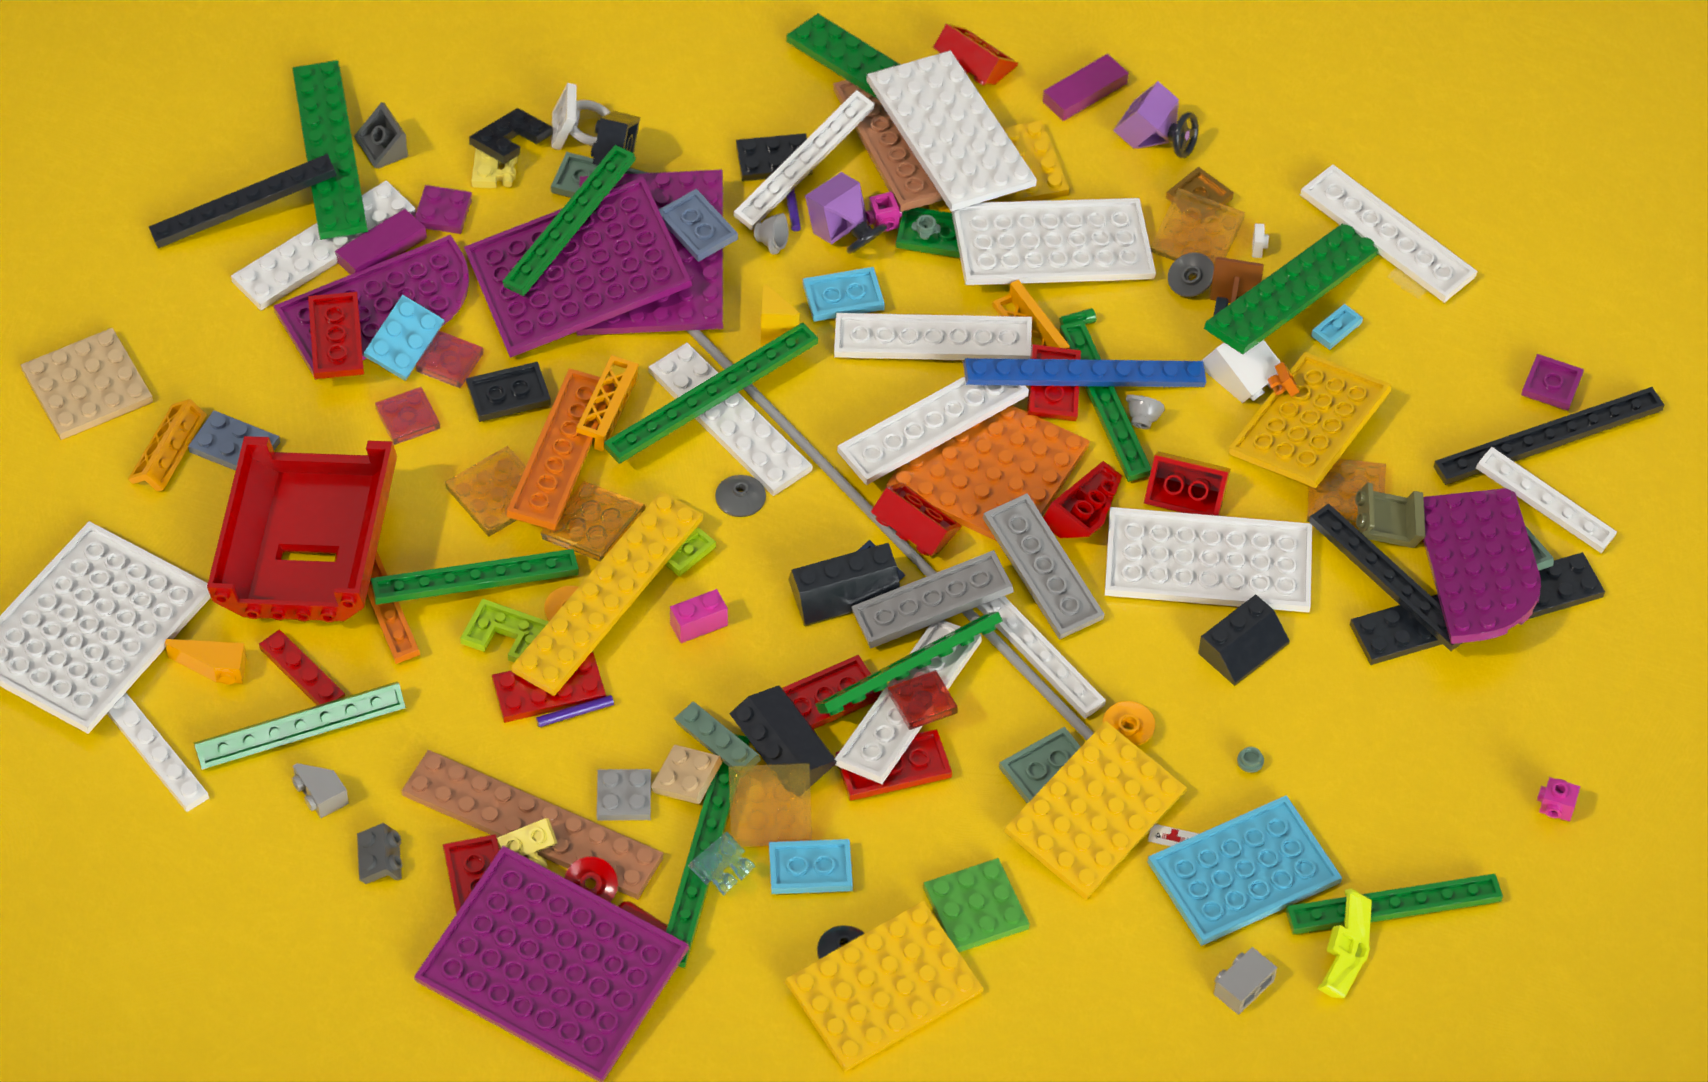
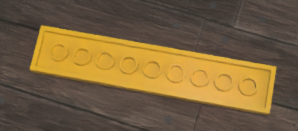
(606, 593)

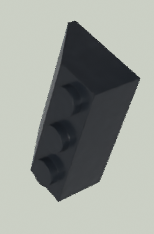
(1243, 640)

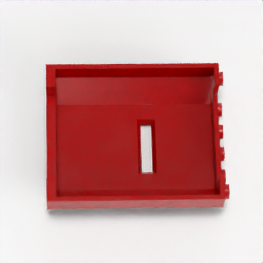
(301, 506)

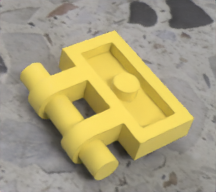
(487, 173)

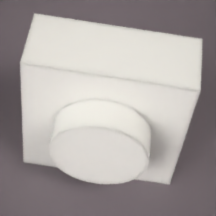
(1259, 240)

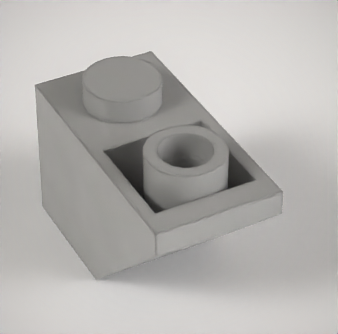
(322, 788)

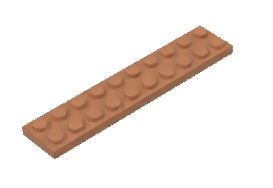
(503, 809)

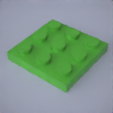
(976, 905)

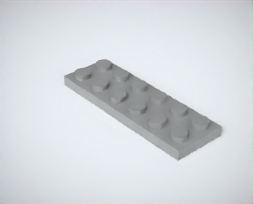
(1043, 566)
(932, 599)

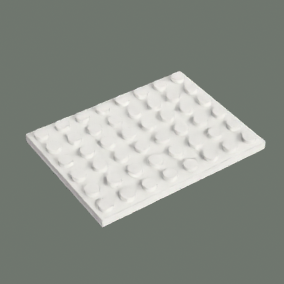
(93, 625)

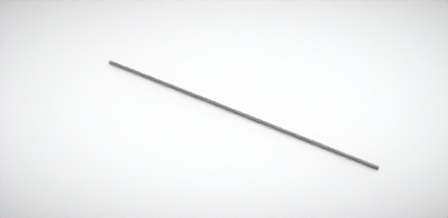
(925, 568)

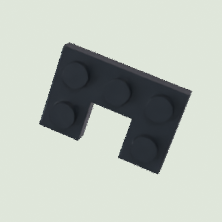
(496, 137)

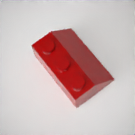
(975, 54)
(1186, 485)
(915, 519)

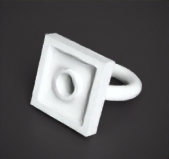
(566, 117)

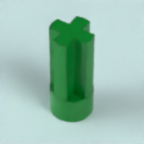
(1087, 316)

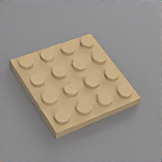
(86, 383)

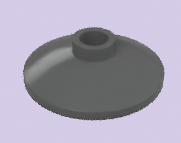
(1187, 267)
(740, 503)

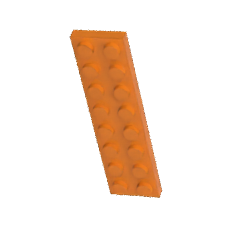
(557, 454)

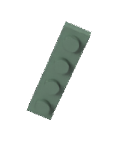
(716, 736)

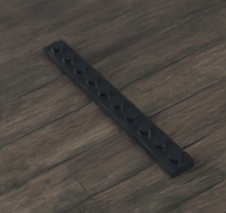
(1553, 433)

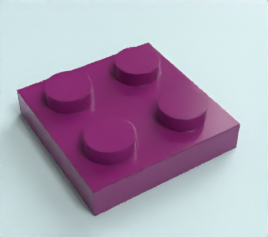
(443, 209)
(1552, 382)

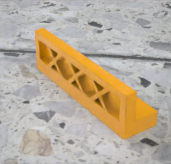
(1027, 307)
(615, 406)
(168, 444)

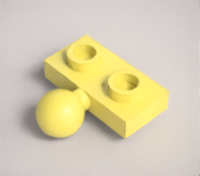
(530, 840)

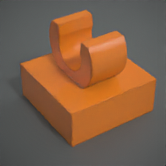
(1283, 381)

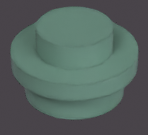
(1250, 759)

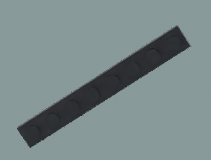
(242, 201)
(1382, 571)

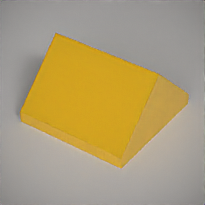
(776, 315)

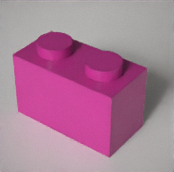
(698, 616)

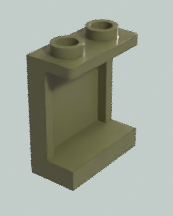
(1390, 517)

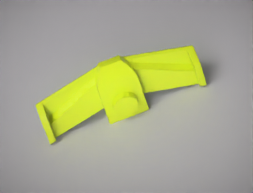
(1349, 945)

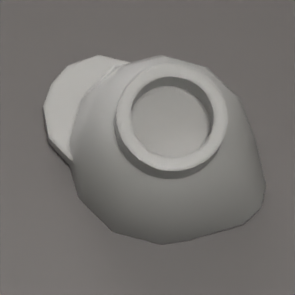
(773, 233)
(1144, 410)

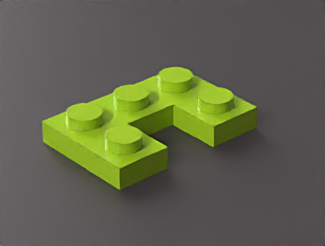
(691, 552)
(503, 620)

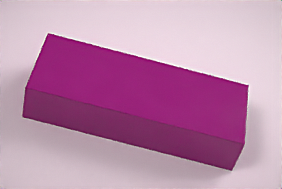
(1085, 87)
(381, 242)

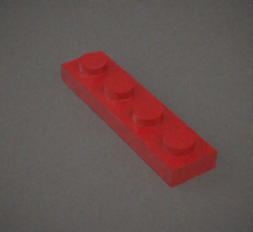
(300, 669)

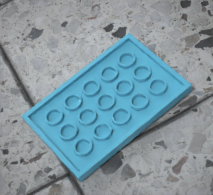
(1244, 870)

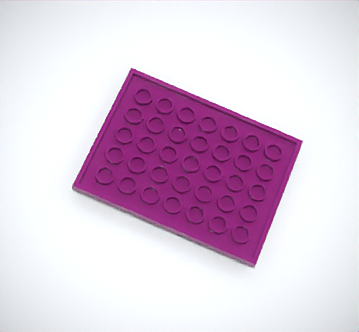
(606, 269)
(694, 307)
(552, 963)

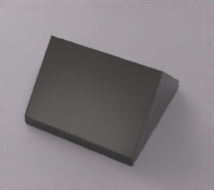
(382, 138)

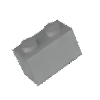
(1244, 980)

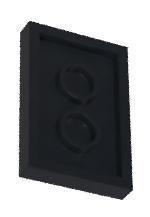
(763, 155)
(508, 391)

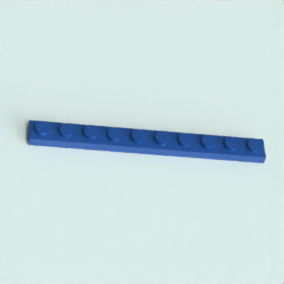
(1084, 372)

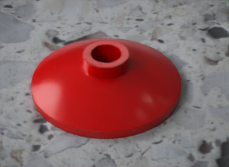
(600, 871)

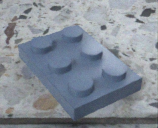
(697, 225)
(223, 437)

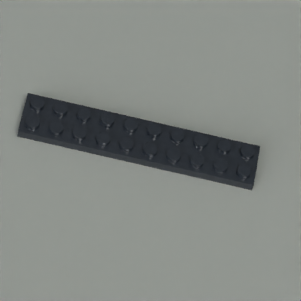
(1397, 633)

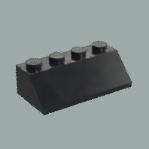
(836, 584)
(782, 732)

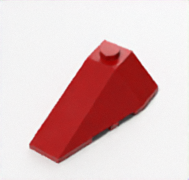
(1085, 504)

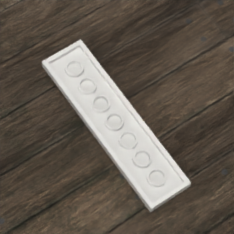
(1392, 234)
(307, 255)
(931, 336)
(734, 423)
(925, 426)
(883, 733)

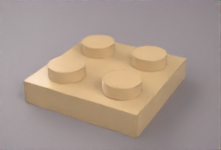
(686, 774)

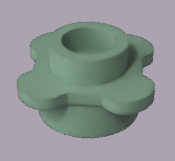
(926, 226)

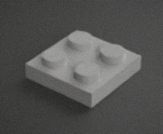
(624, 794)

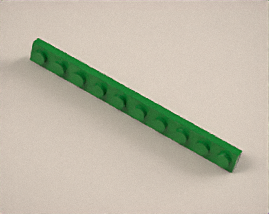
(710, 393)
(709, 828)

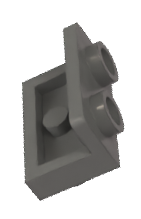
(379, 853)

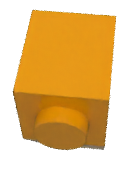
(215, 660)

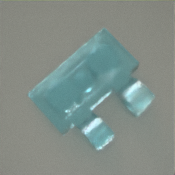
(716, 858)

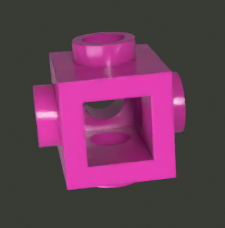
(885, 210)
(1558, 798)

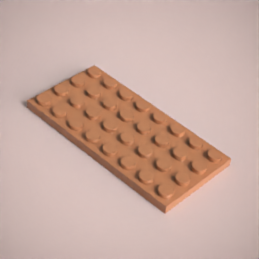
(891, 154)

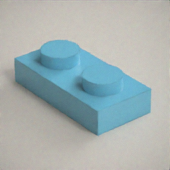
(1337, 326)

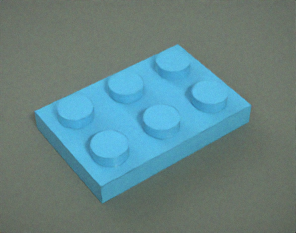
(843, 293)
(403, 337)
(810, 866)

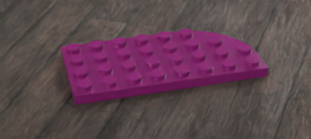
(428, 275)
(1480, 562)

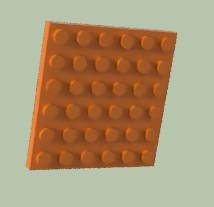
(994, 465)

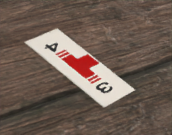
(1168, 835)

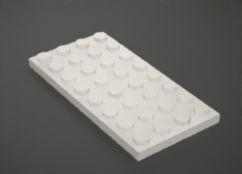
(951, 130)
(1053, 241)
(1208, 559)

